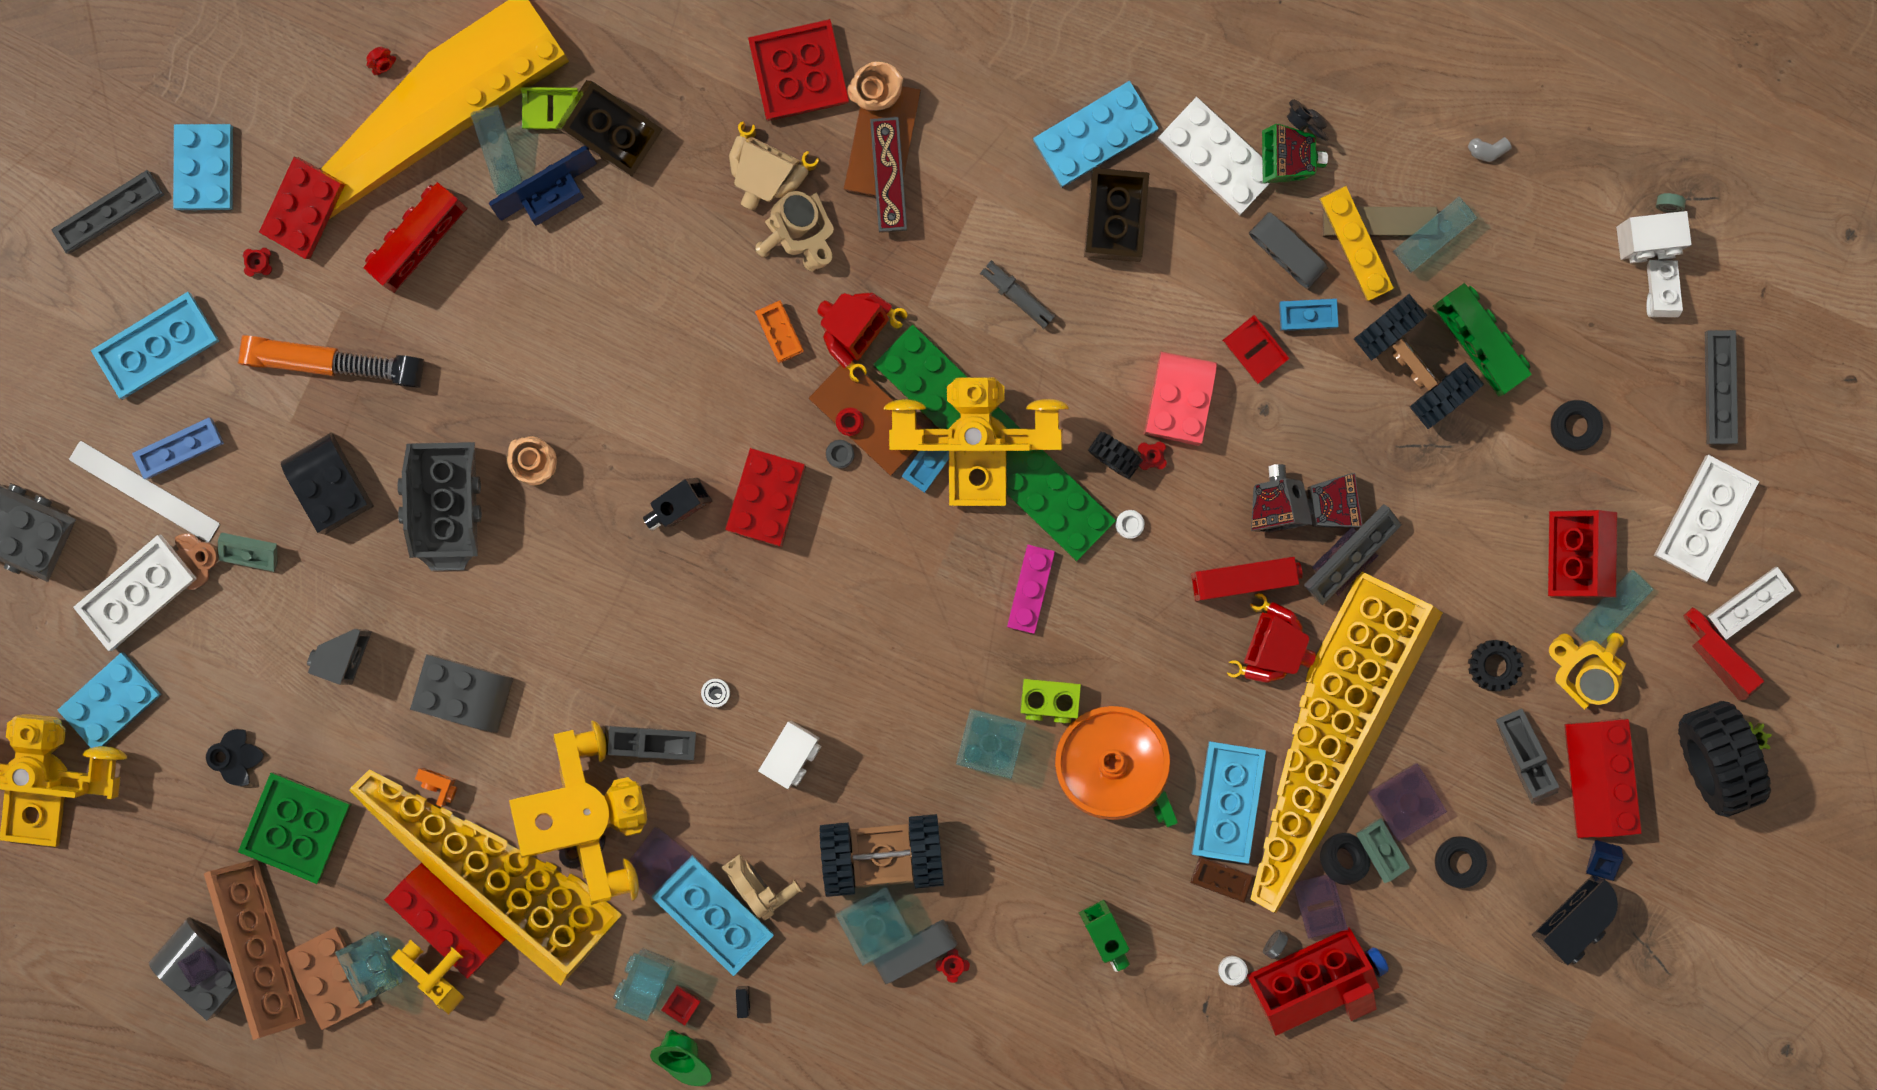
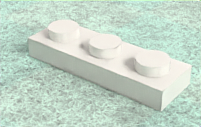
(1750, 603)

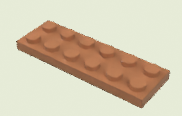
(254, 948)

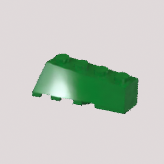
(1482, 339)

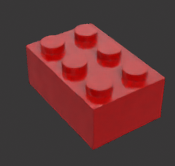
(765, 497)

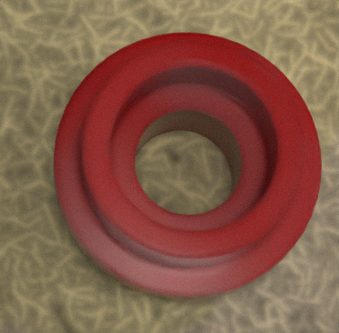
(849, 412)

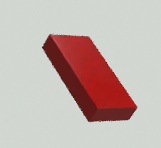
(1359, 1001)

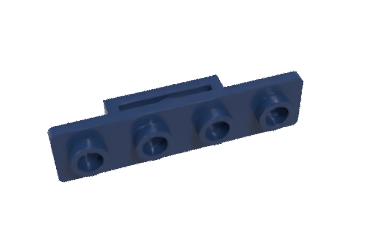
(546, 191)

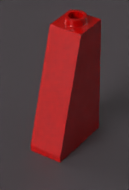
(1246, 578)

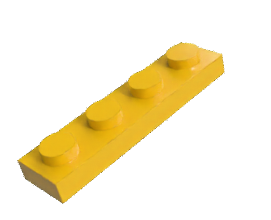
(1356, 243)

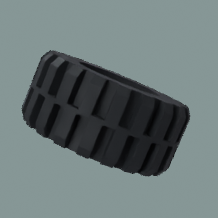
(1724, 758)

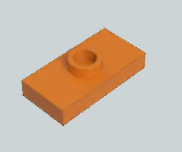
(779, 331)

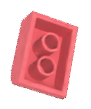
(1180, 398)

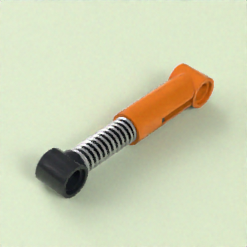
(328, 361)

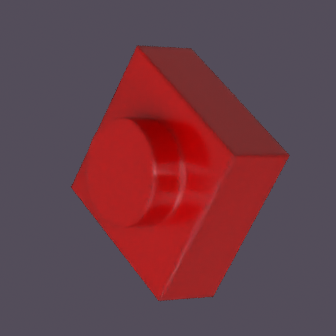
(681, 1005)

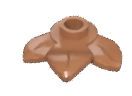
(190, 553)

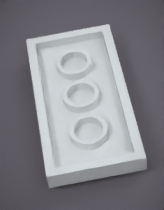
(1216, 155)
(1706, 518)
(135, 592)

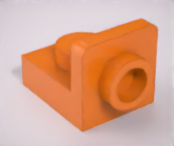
(432, 781)

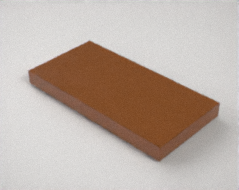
(860, 170)
(840, 393)

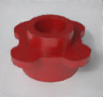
(380, 60)
(251, 256)
(1158, 450)
(952, 973)

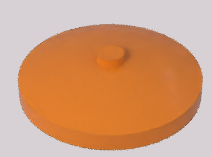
(1112, 762)

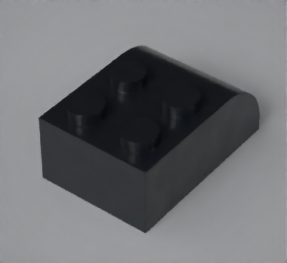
(326, 484)
(1579, 921)

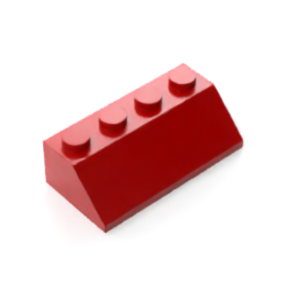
(414, 237)
(1602, 778)
(444, 919)
(1311, 980)

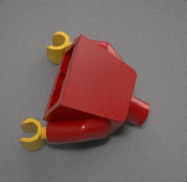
(854, 324)
(1276, 645)

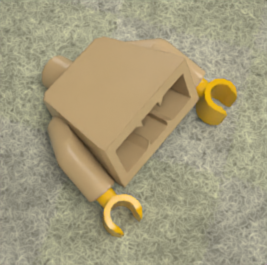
(764, 169)

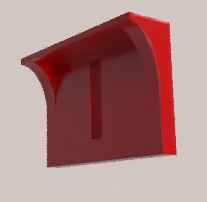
(1266, 359)

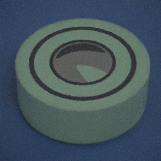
(1670, 203)

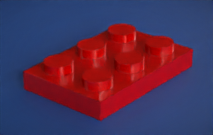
(302, 208)

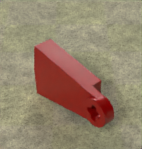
(1722, 658)

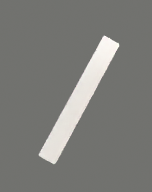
(144, 491)

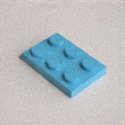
(203, 167)
(109, 701)

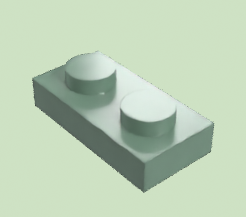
(247, 552)
(1382, 850)

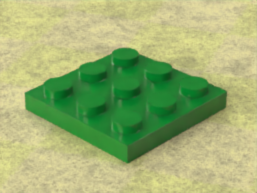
(294, 828)

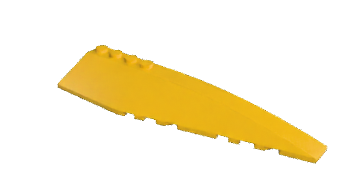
(435, 100)

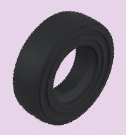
(1594, 425)
(1477, 868)
(1334, 869)

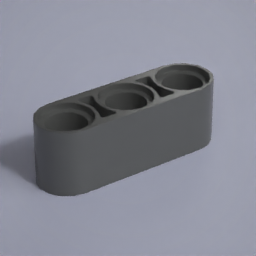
(1288, 250)
(916, 952)

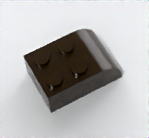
(609, 128)
(1116, 215)

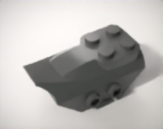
(440, 503)
(31, 532)

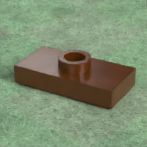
(1221, 879)

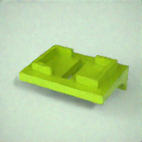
(536, 106)

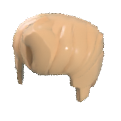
(875, 86)
(531, 460)

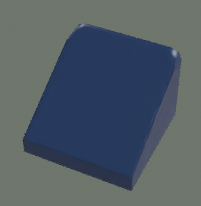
(1604, 860)

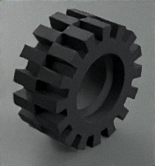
(1115, 455)
(1512, 660)

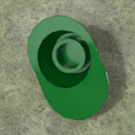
(680, 1059)

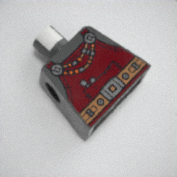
(1279, 503)
(1335, 503)

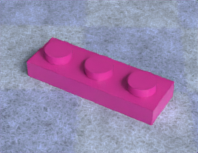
(1030, 589)

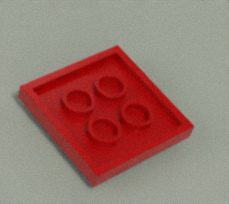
(798, 70)

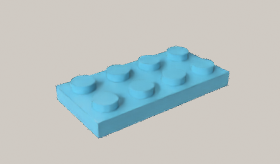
(1095, 134)
(155, 345)
(1228, 802)
(712, 915)

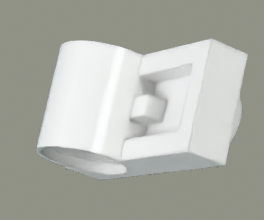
(1664, 289)

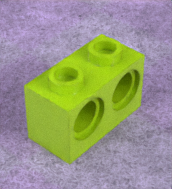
(1050, 692)

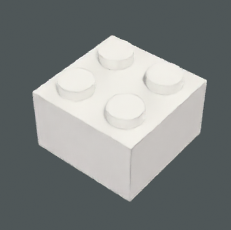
(1654, 236)
(790, 754)

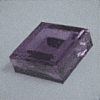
(198, 966)

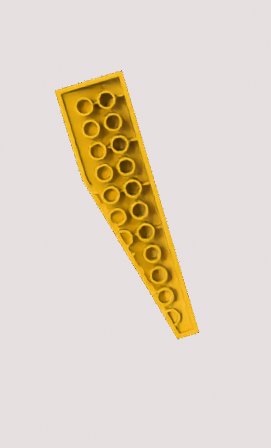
(1339, 721)

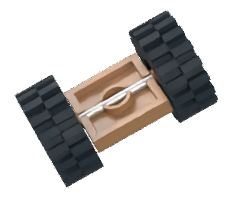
(1442, 395)
(881, 855)

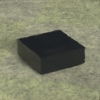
(743, 1001)

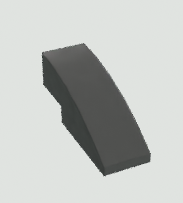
(650, 742)
(1527, 756)

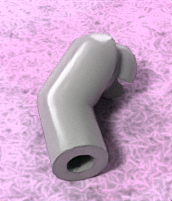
(1488, 152)

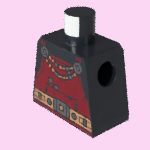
(686, 499)

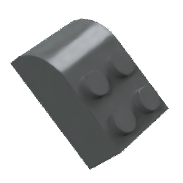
(461, 693)
(208, 996)

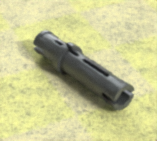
(1017, 294)

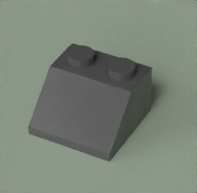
(339, 657)

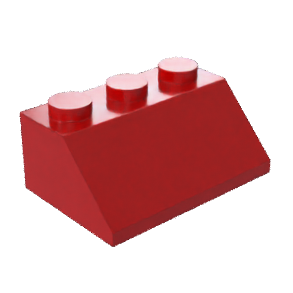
(1582, 553)

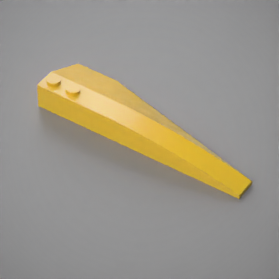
(518, 896)

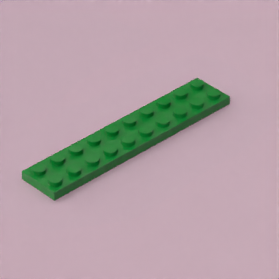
(1032, 476)

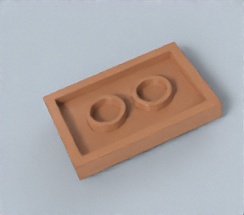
(324, 978)

